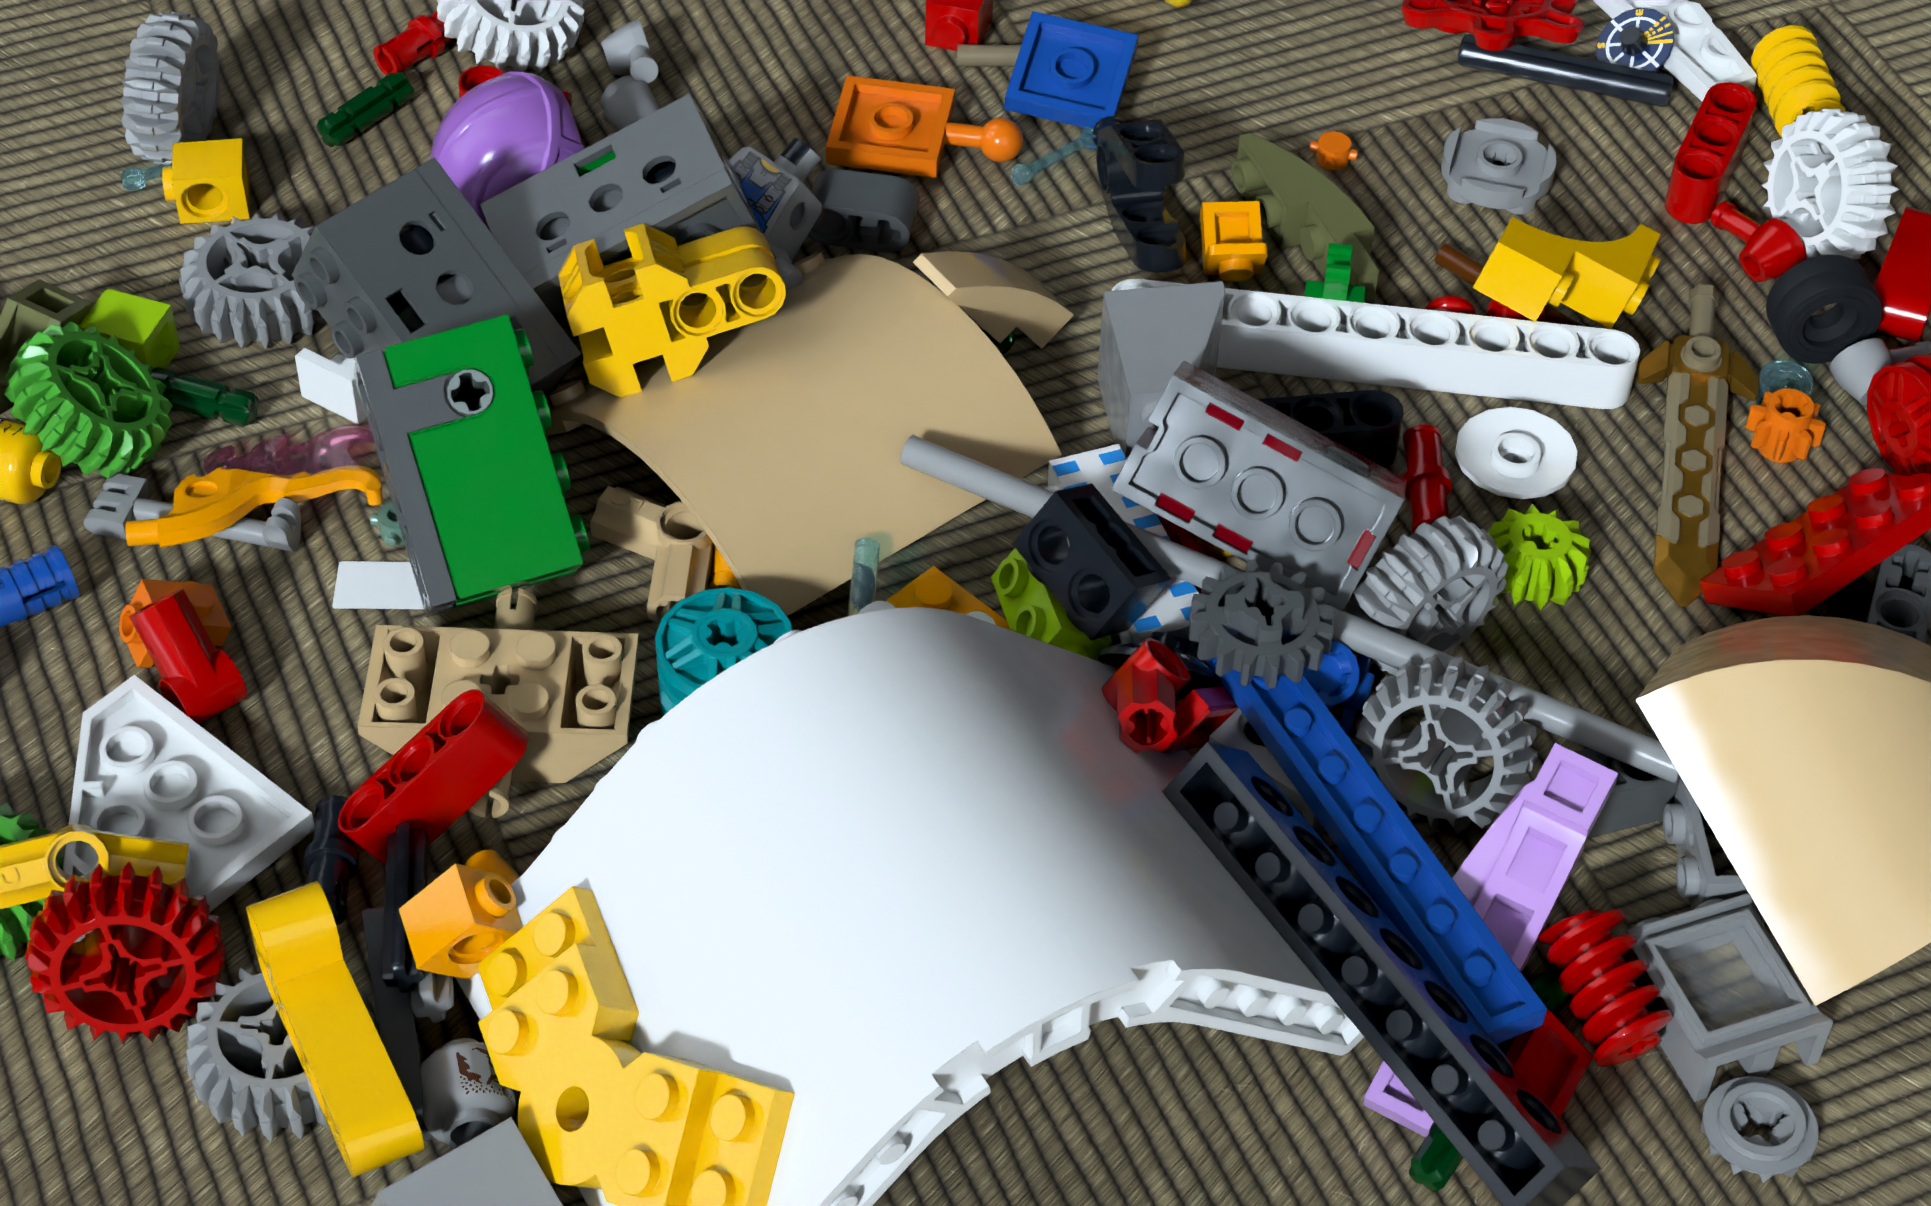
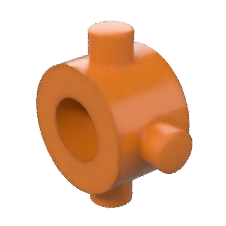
(1333, 150)

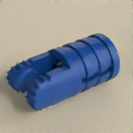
(35, 585)

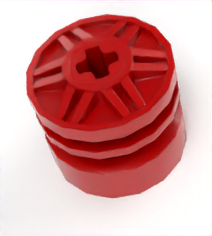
(1902, 414)

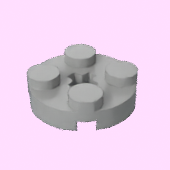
(1475, 179)

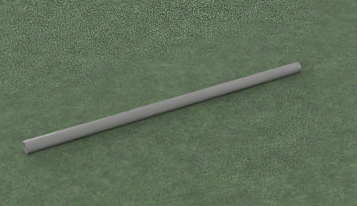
(1349, 630)

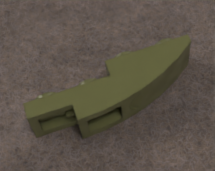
(1304, 208)

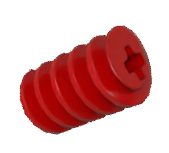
(1605, 985)

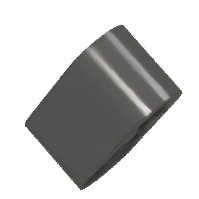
(864, 210)

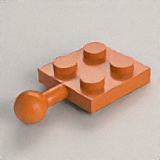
(906, 128)

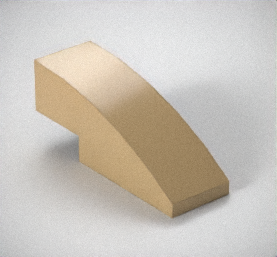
(996, 294)

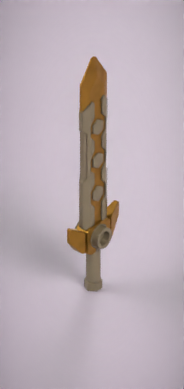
(1694, 438)

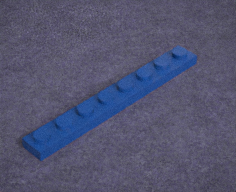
(1388, 852)

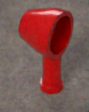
(1769, 246)

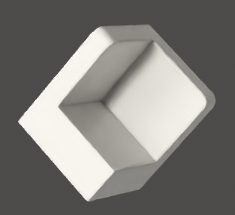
(330, 383)

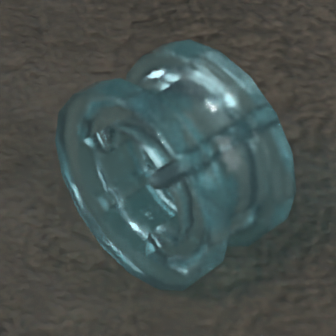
(1783, 375)

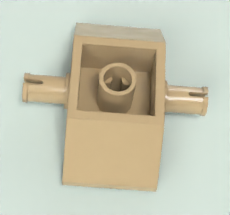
(557, 685)

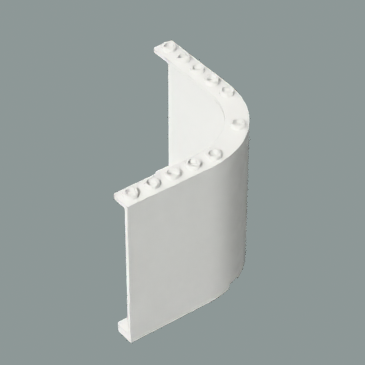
(901, 874)

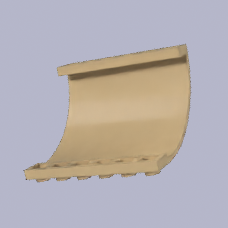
(803, 418)

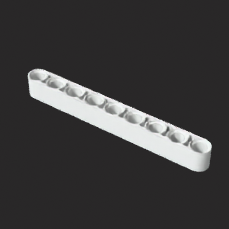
(1423, 348)

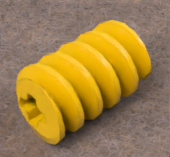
(1793, 75)

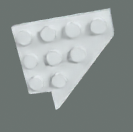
(167, 778)

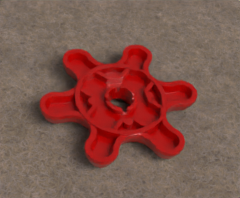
(1497, 21)

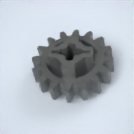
(1261, 624)

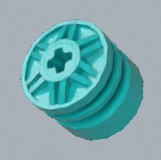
(710, 635)

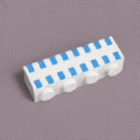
(1173, 605)

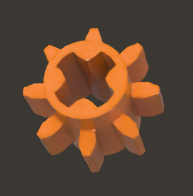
(1785, 425)

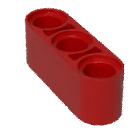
(1710, 152)
(1906, 278)
(435, 773)

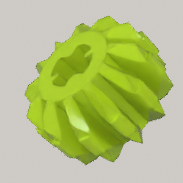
(1542, 554)

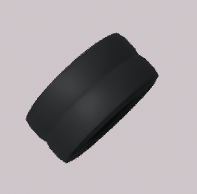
(1813, 286)

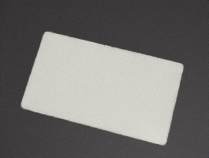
(376, 586)

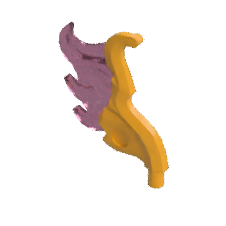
(259, 477)

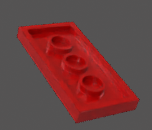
(1825, 545)

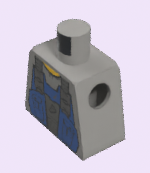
(777, 192)

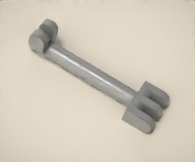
(128, 500)

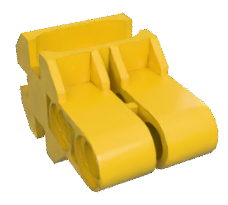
(665, 300)

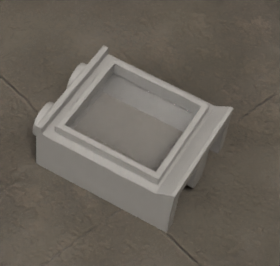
(1725, 991)

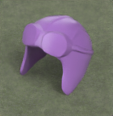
(504, 135)

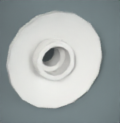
(1516, 453)

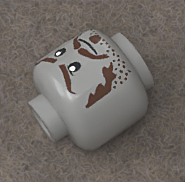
(463, 1093)

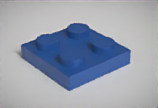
(1070, 71)

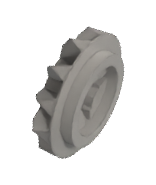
(1764, 1104)

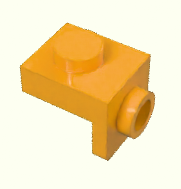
(1232, 239)

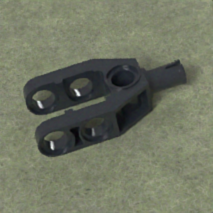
(1132, 170)

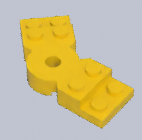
(595, 1105)

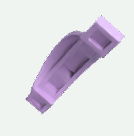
(1516, 881)

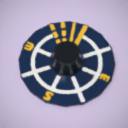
(1637, 39)

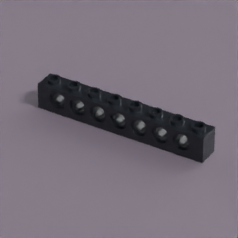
(1380, 981)

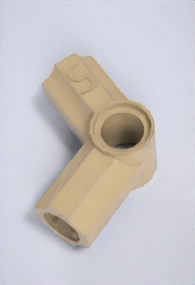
(661, 533)

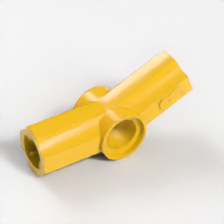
(32, 871)

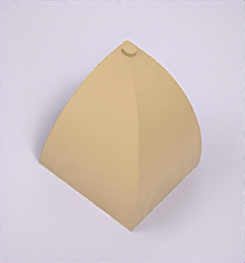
(1814, 779)

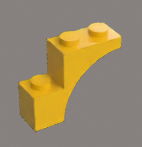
(1587, 276)

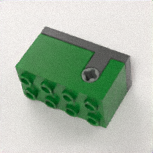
(468, 486)

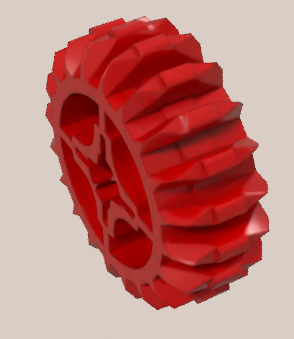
(113, 971)

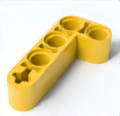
(332, 1029)

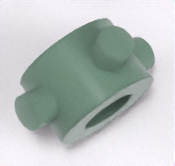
(388, 525)

